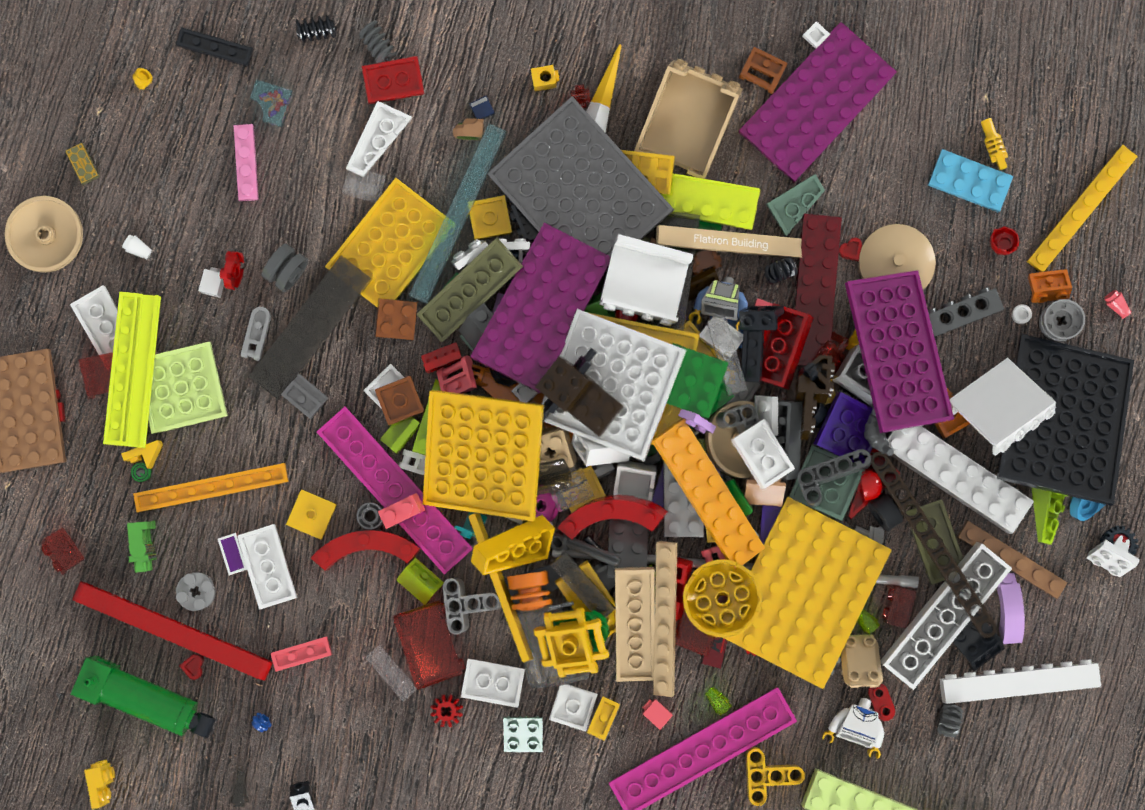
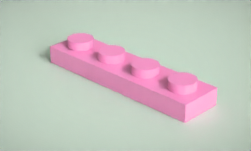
(246, 162)

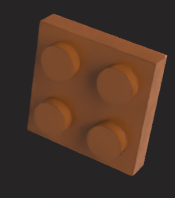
(396, 319)
(399, 400)

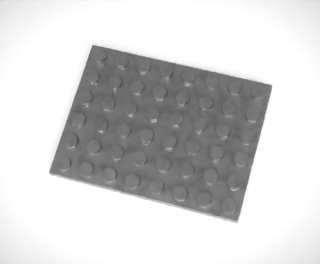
(579, 182)

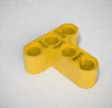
(765, 780)

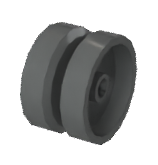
(285, 267)

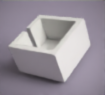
(635, 480)

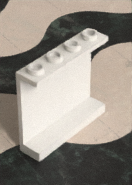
(645, 280)
(1003, 405)

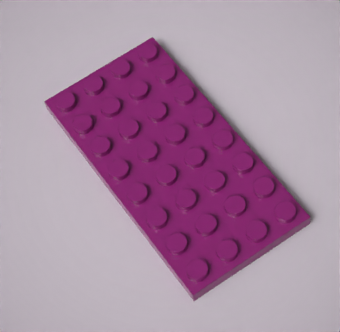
(817, 102)
(540, 306)
(899, 351)

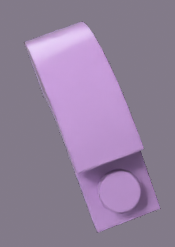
(1012, 610)

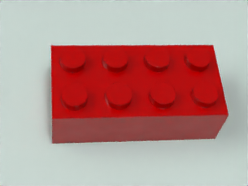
(784, 347)

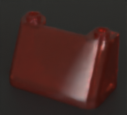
(428, 645)

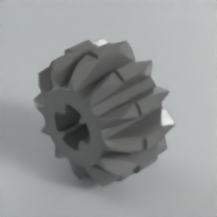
(950, 720)

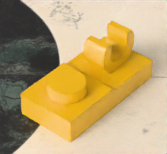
(603, 718)

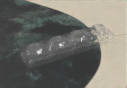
(726, 351)

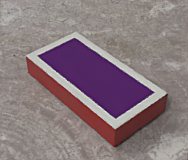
(232, 554)

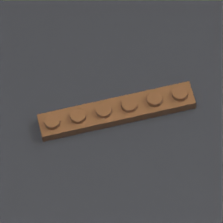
(1019, 563)

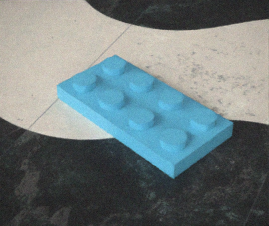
(970, 180)

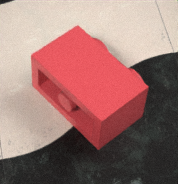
(401, 510)

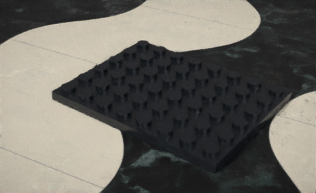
(1083, 441)

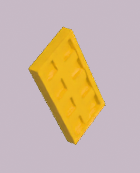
(655, 167)

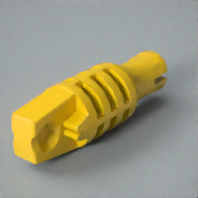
(994, 144)

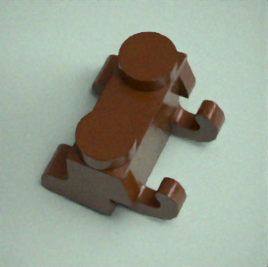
(705, 259)

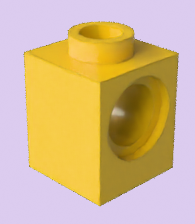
(540, 85)

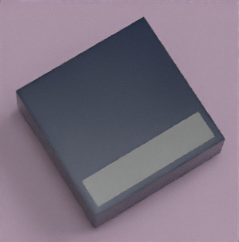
(482, 108)

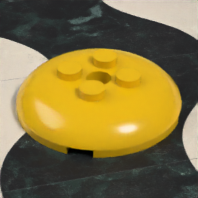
(716, 580)

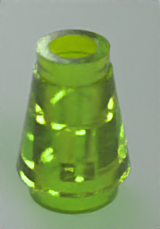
(867, 622)
(718, 701)

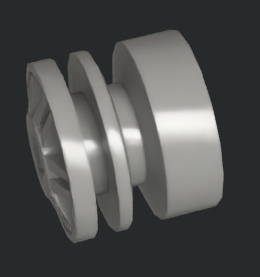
(1072, 321)

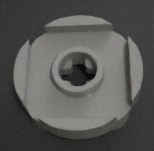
(189, 582)

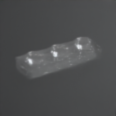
(391, 672)

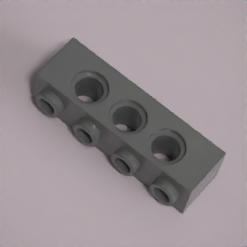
(991, 305)

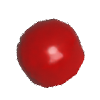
(1004, 241)
(871, 485)

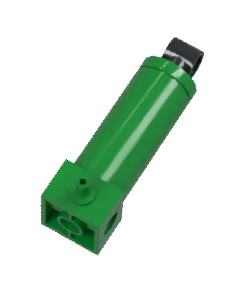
(104, 683)

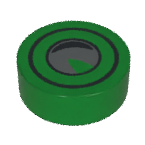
(140, 472)

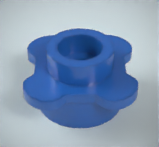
(261, 722)

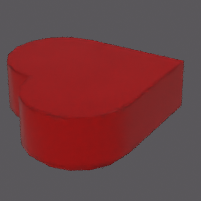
(851, 249)
(192, 666)

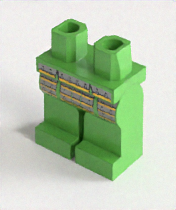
(140, 545)

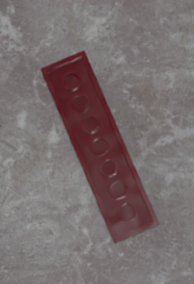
(817, 279)

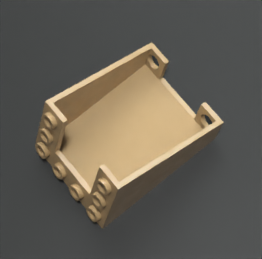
(689, 117)

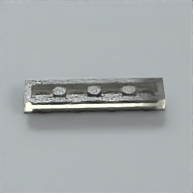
(581, 584)

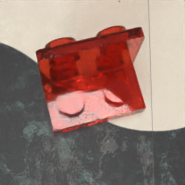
(96, 374)

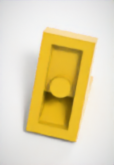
(149, 454)

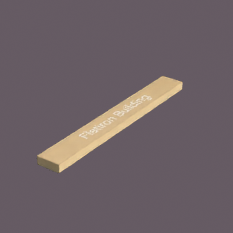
(728, 241)

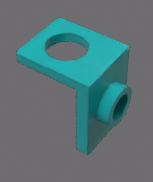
(467, 530)

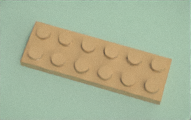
(634, 623)

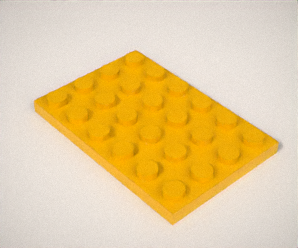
(392, 241)

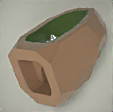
(469, 129)

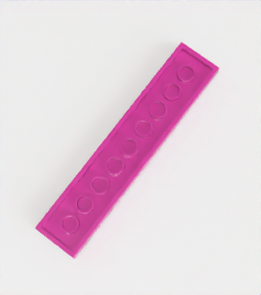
(391, 484)
(703, 751)

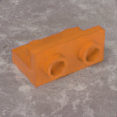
(1049, 286)

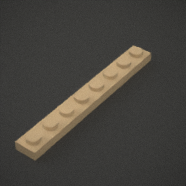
(665, 618)

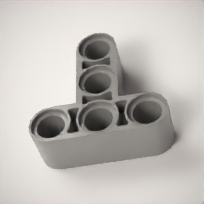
(465, 604)

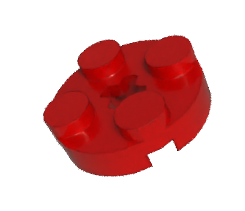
(232, 273)

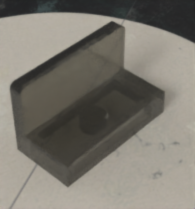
(553, 476)

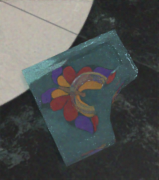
(273, 101)

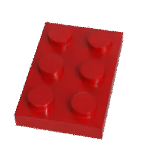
(393, 80)

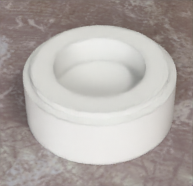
(1021, 314)

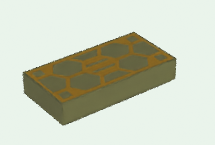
(82, 163)

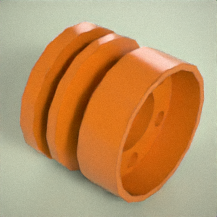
(529, 590)

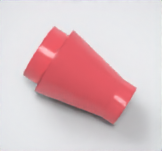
(1117, 303)

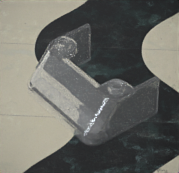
(537, 674)

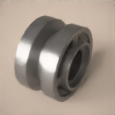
(361, 516)

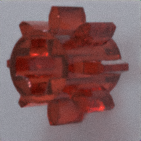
(581, 95)

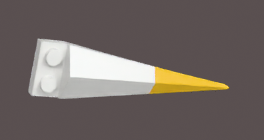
(601, 101)

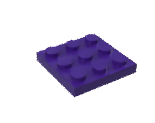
(844, 427)

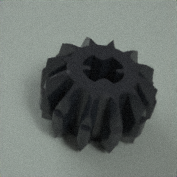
(780, 270)

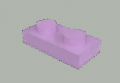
(696, 421)

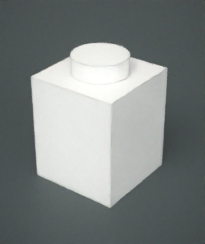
(211, 283)

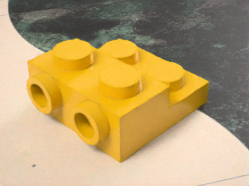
(97, 780)

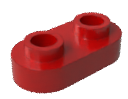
(881, 702)

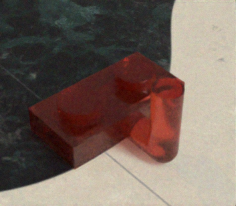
(831, 349)

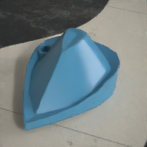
(1084, 509)

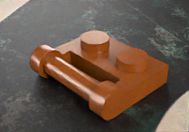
(765, 64)

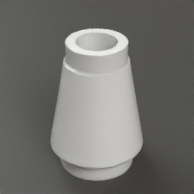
(136, 247)

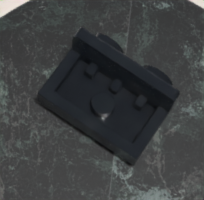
(526, 229)

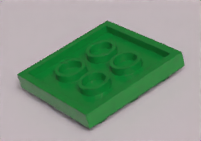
(697, 382)

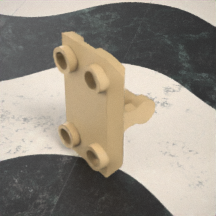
(861, 662)

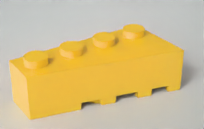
(514, 547)

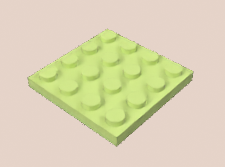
(185, 389)

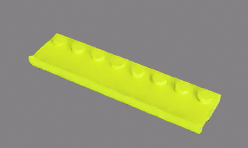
(714, 200)
(132, 370)

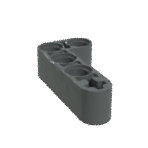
(737, 419)
(836, 473)

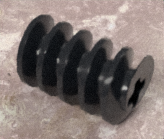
(316, 28)

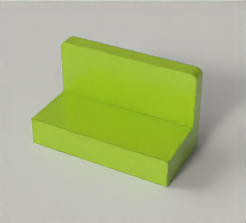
(400, 434)
(420, 581)

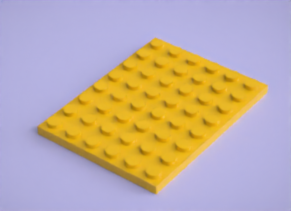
(812, 591)

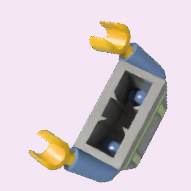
(720, 301)

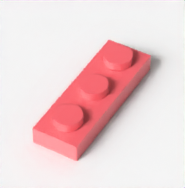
(301, 654)

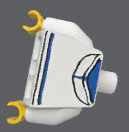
(858, 726)

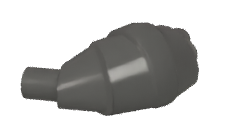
(874, 437)

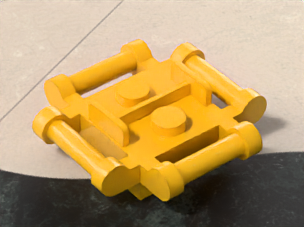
(570, 643)

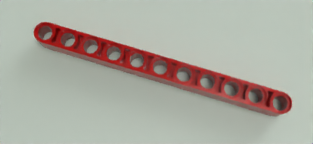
(172, 630)

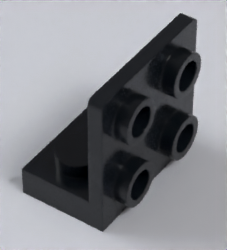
(976, 647)

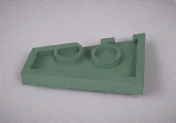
(795, 202)

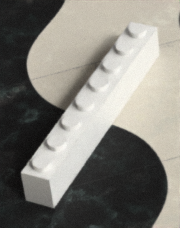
(1020, 682)

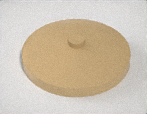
(43, 234)
(897, 250)
(722, 450)

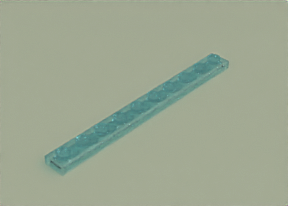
(457, 213)

